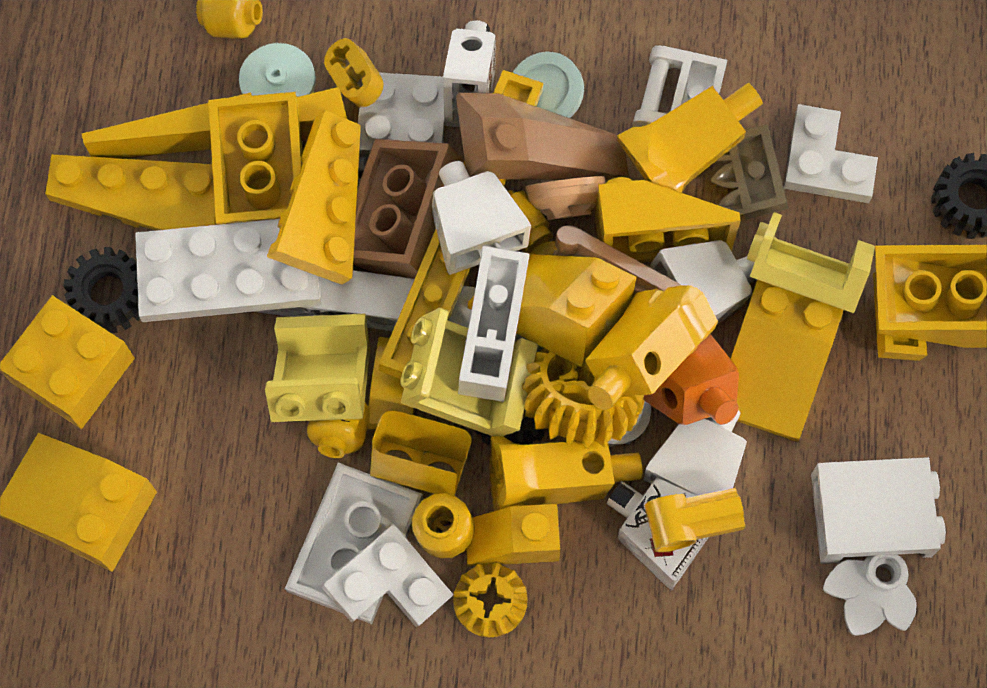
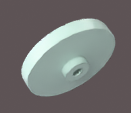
(277, 70)
(560, 78)

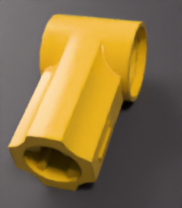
(681, 521)

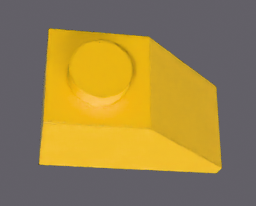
(516, 536)

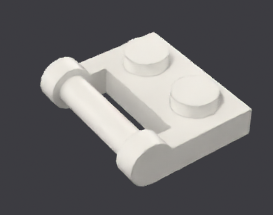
(696, 75)

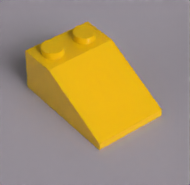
(254, 155)
(647, 218)
(933, 293)
(571, 303)
(782, 358)
(77, 500)

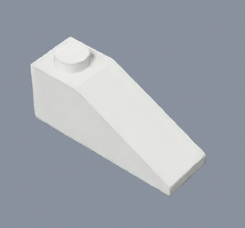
(493, 323)

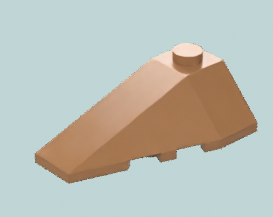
(533, 142)

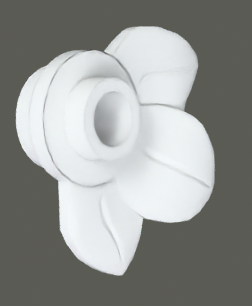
(870, 599)

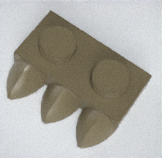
(755, 175)

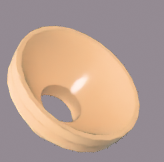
(565, 197)

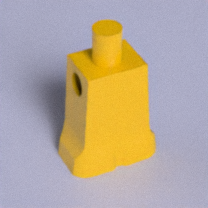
(689, 137)
(649, 343)
(555, 472)

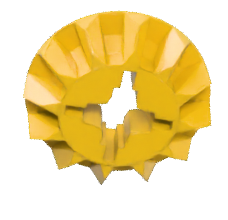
(504, 616)

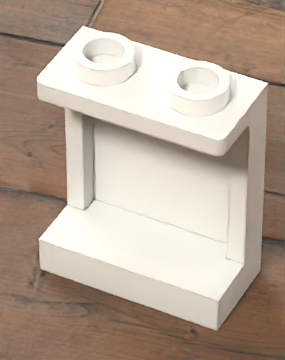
(876, 508)

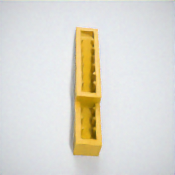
(190, 129)

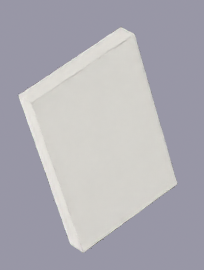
(349, 519)

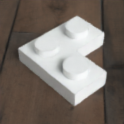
(821, 169)
(391, 568)

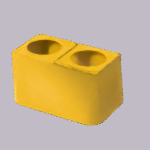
(414, 436)

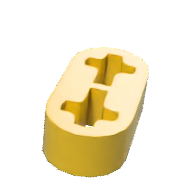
(347, 77)

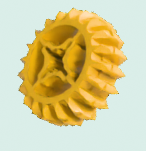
(561, 402)

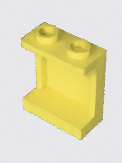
(809, 271)
(319, 368)
(434, 375)

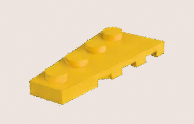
(135, 191)
(321, 214)

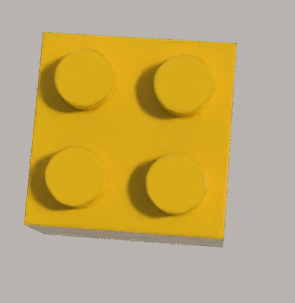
(66, 362)

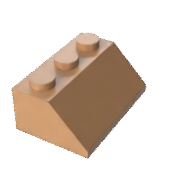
(396, 205)

